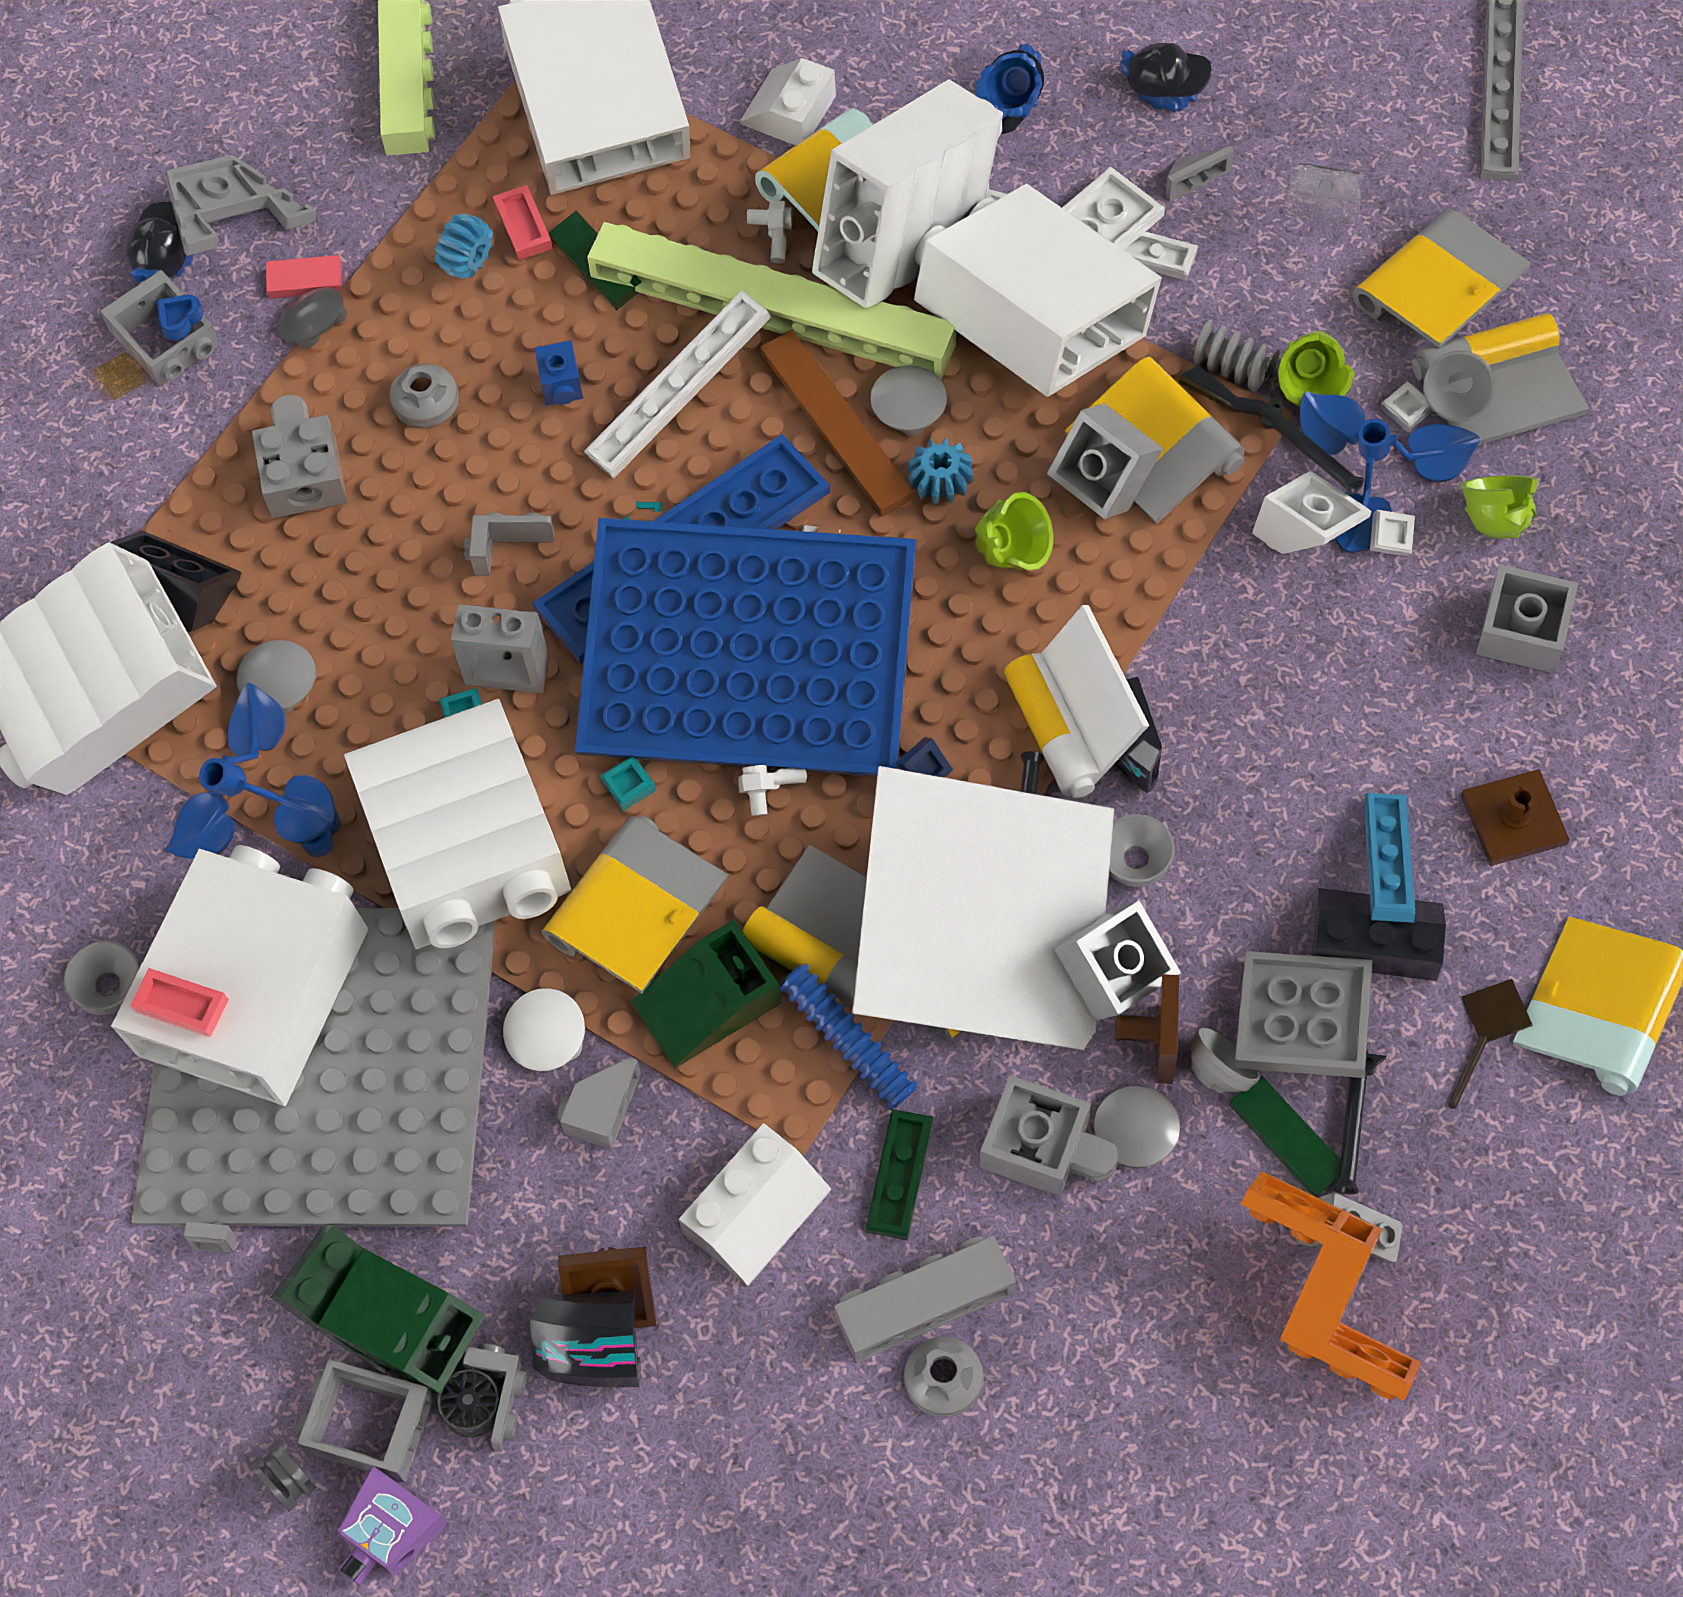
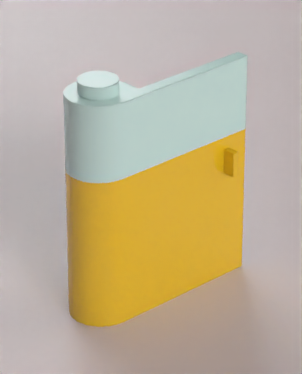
(803, 169)
(1604, 1002)

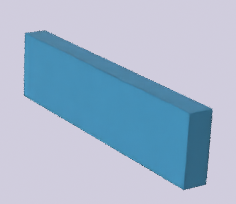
(1389, 858)

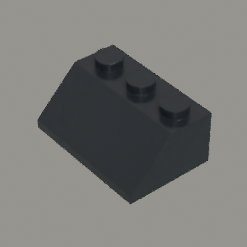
(190, 580)
(1396, 948)

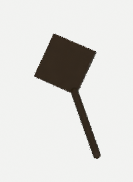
(1495, 1014)

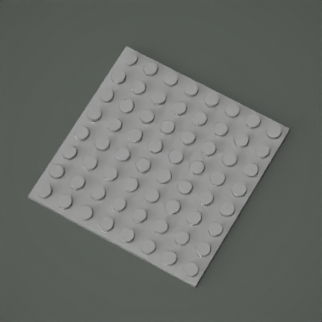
(374, 1122)

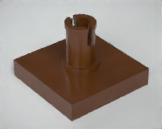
(1515, 817)
(1158, 1029)
(611, 1272)

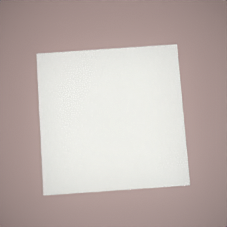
(972, 901)

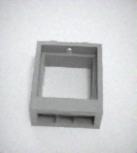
(126, 315)
(486, 645)
(407, 1431)

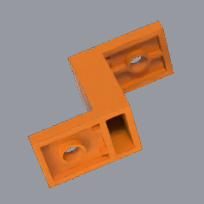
(1316, 1318)

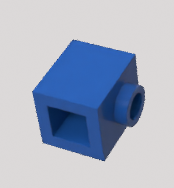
(558, 373)

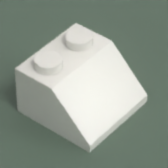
(792, 101)

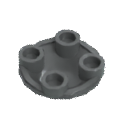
(311, 316)

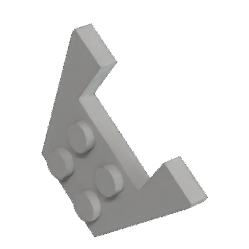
(224, 189)

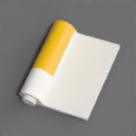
(1077, 704)

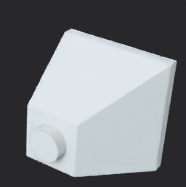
(1306, 514)

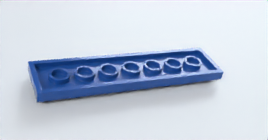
(755, 493)

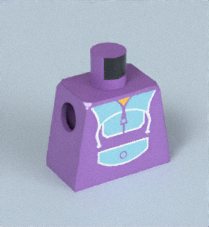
(386, 1527)

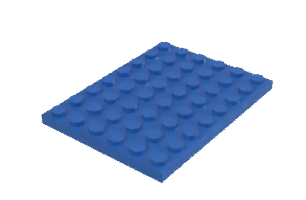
(746, 647)

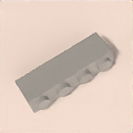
(924, 1297)

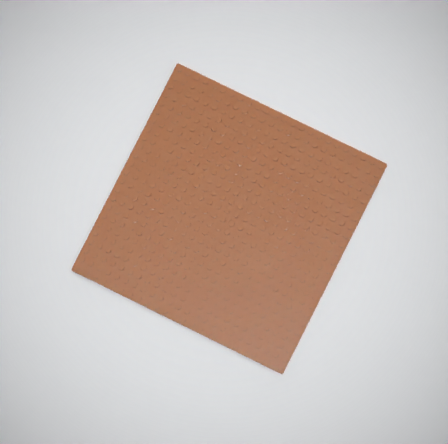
(382, 576)

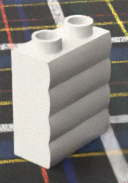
(899, 182)
(92, 671)
(458, 826)

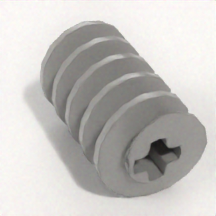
(1233, 357)

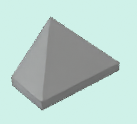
(1197, 170)

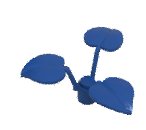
(1438, 449)
(254, 726)

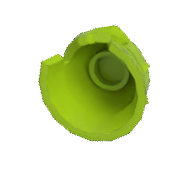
(1315, 366)
(1500, 504)
(1015, 533)

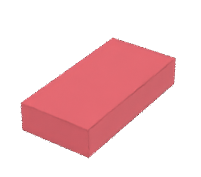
(522, 222)
(301, 275)
(179, 1002)

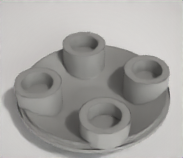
(908, 399)
(280, 671)
(1139, 1124)

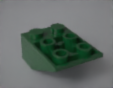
(707, 994)
(316, 1279)
(401, 1321)

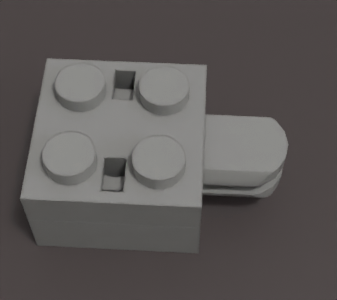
(298, 460)
(1043, 1138)

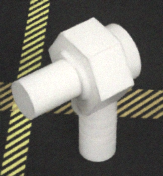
(778, 218)
(757, 781)

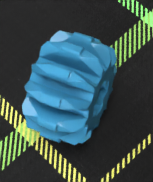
(463, 246)
(940, 471)

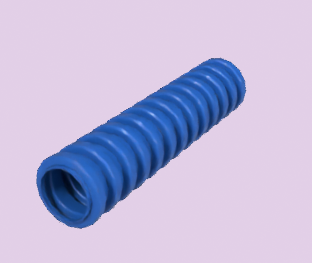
(848, 1036)

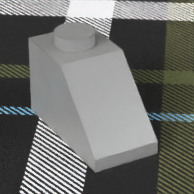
(600, 1104)

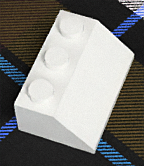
(754, 1204)

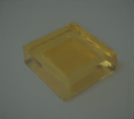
(119, 375)

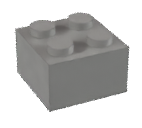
(1104, 460)
(1527, 618)
(1116, 960)

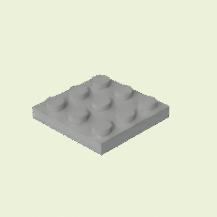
(1304, 1014)

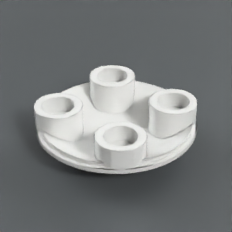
(544, 1030)

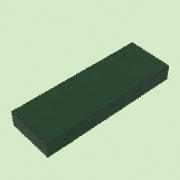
(576, 240)
(1288, 1136)
(899, 1174)

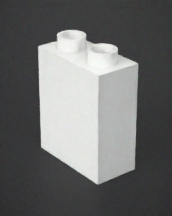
(594, 88)
(1035, 288)
(271, 949)

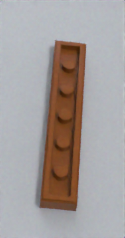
(837, 423)

